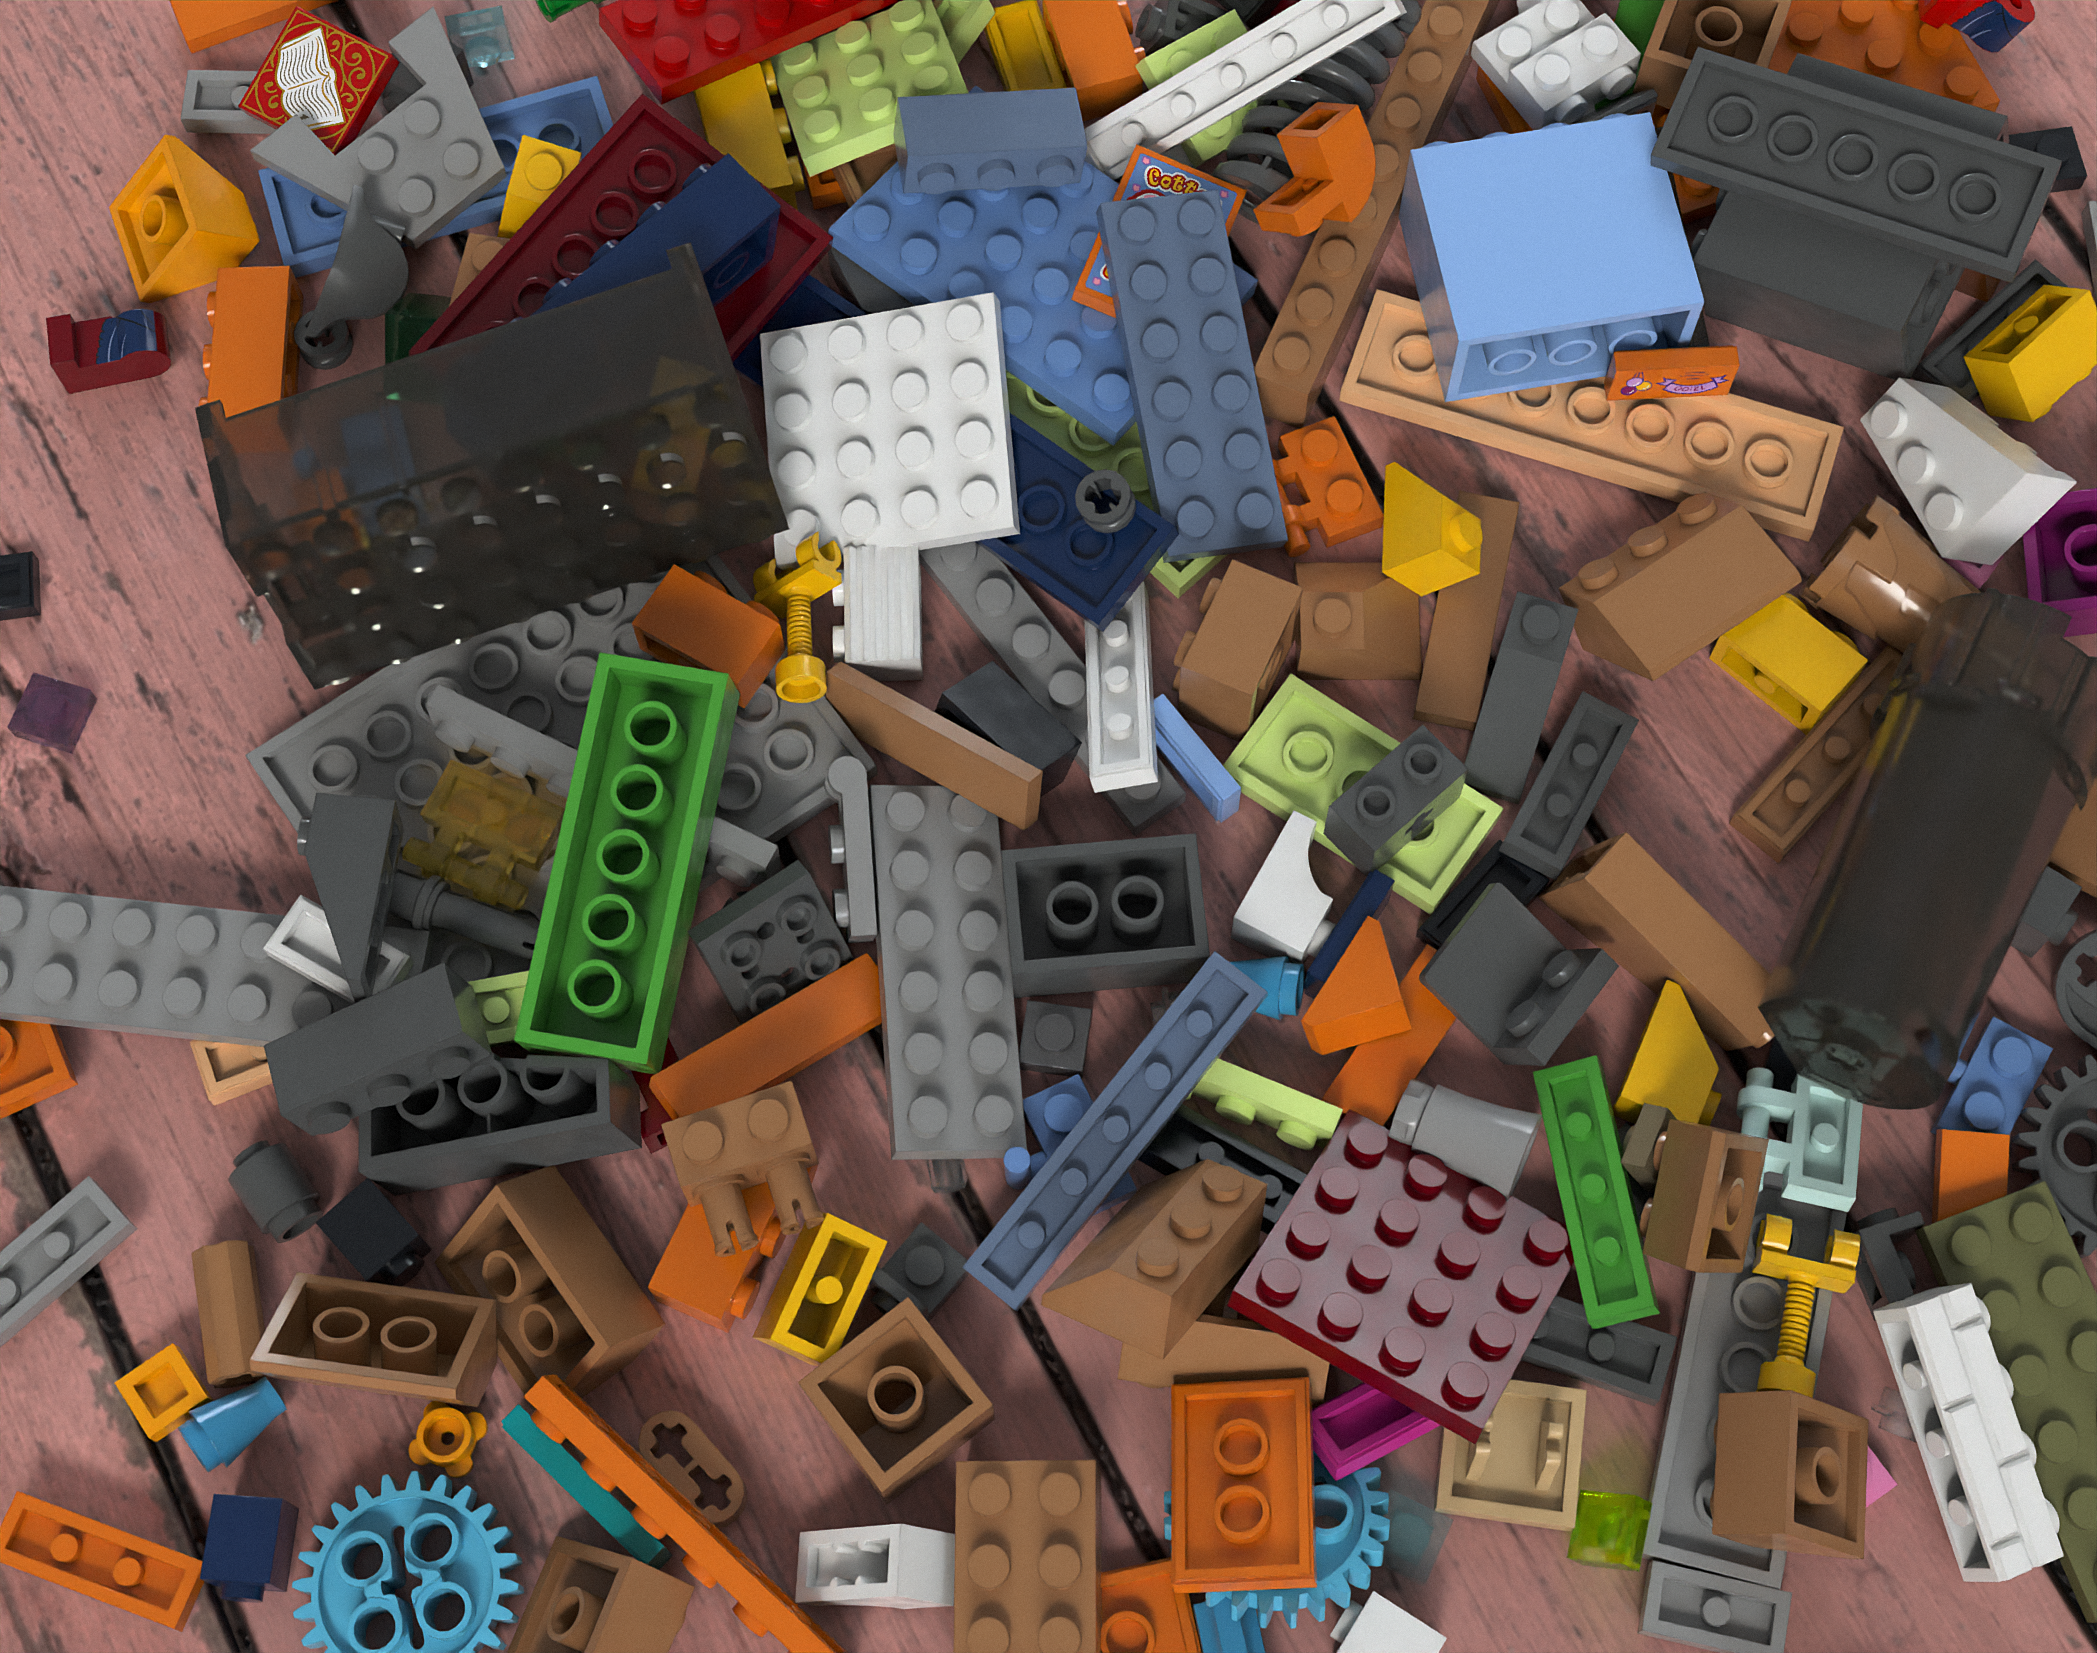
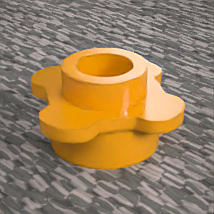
(442, 1419)

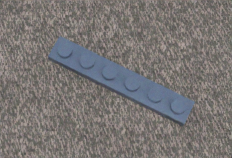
(1115, 1131)

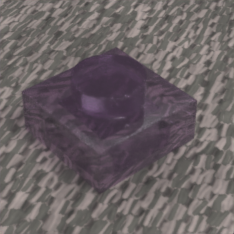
(52, 713)

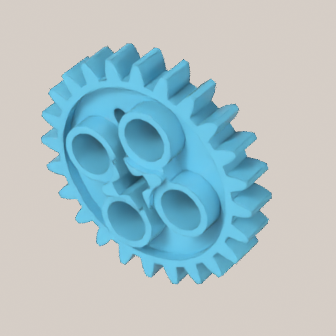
(1340, 1551)
(470, 1569)

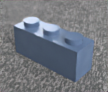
(989, 140)

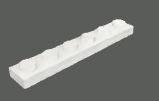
(1233, 78)

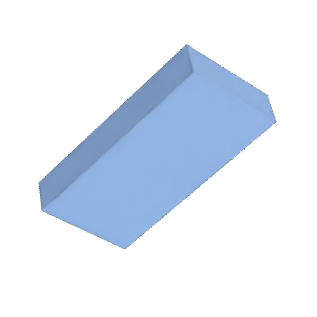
(1194, 762)

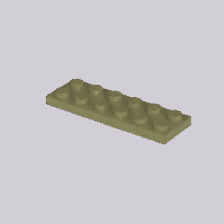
(2046, 1340)

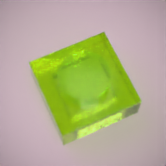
(1609, 1530)

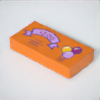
(1671, 372)

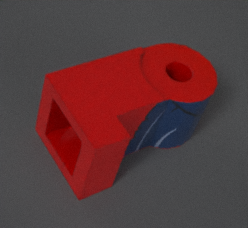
(1986, 22)

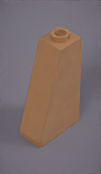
(1662, 934)

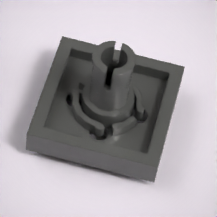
(766, 937)

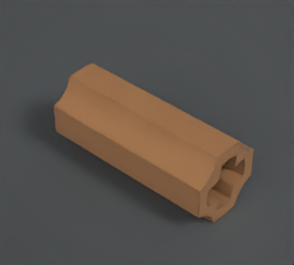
(228, 1311)

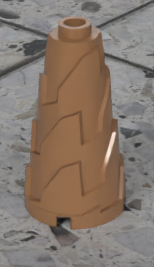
(1883, 577)

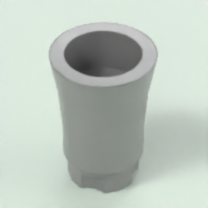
(1466, 1134)

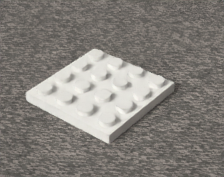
(891, 428)

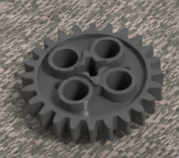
(2064, 1113)

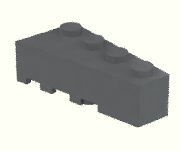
(500, 1122)

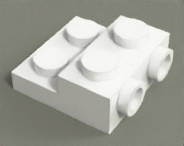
(1557, 61)

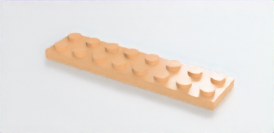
(1660, 446)

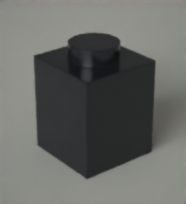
(375, 1236)

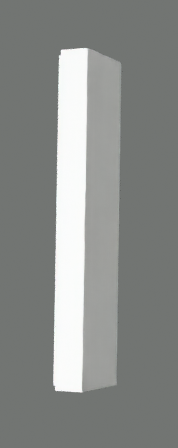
(1121, 698)

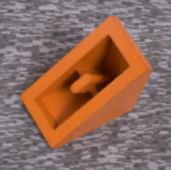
(1358, 998)

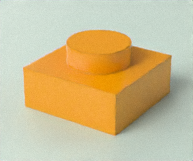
(163, 1392)

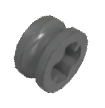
(324, 356)
(1091, 487)

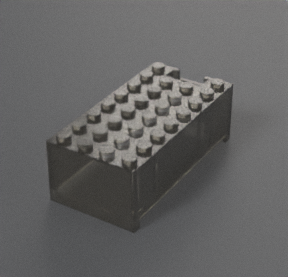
(493, 476)

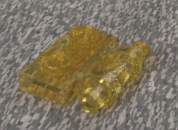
(492, 816)

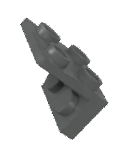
(1514, 979)

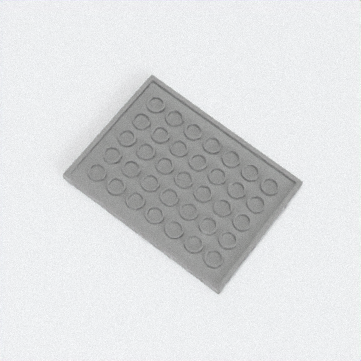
(541, 675)

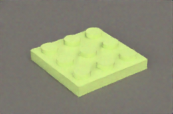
(848, 82)

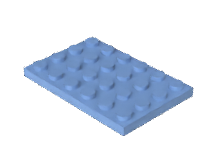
(1027, 251)

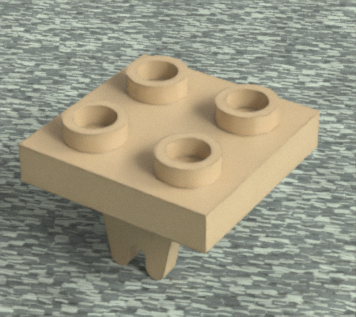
(1522, 1462)

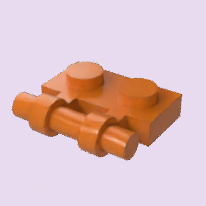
(1330, 484)

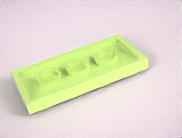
(1313, 750)

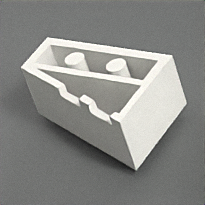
(1961, 471)

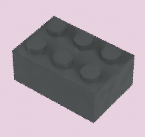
(1104, 915)

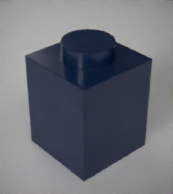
(249, 1546)

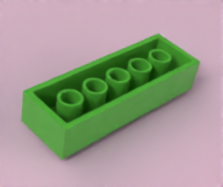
(628, 863)

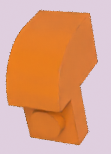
(1330, 167)

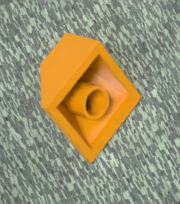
(180, 222)

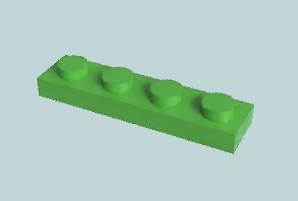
(1595, 1193)

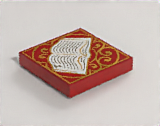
(321, 77)

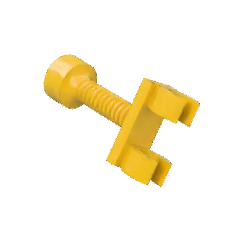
(789, 595)
(1803, 1275)

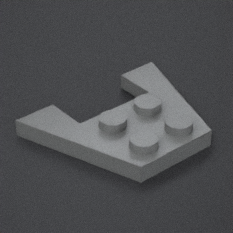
(417, 161)

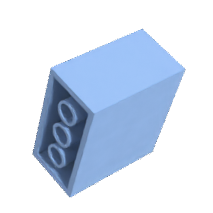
(1546, 254)

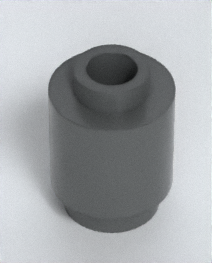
(275, 1190)

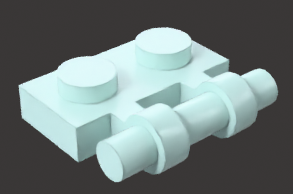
(1821, 1140)

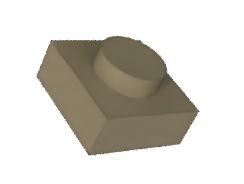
(1641, 1143)

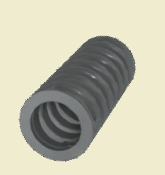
(1338, 79)

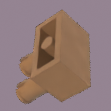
(741, 1147)

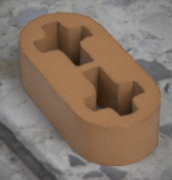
(705, 1458)

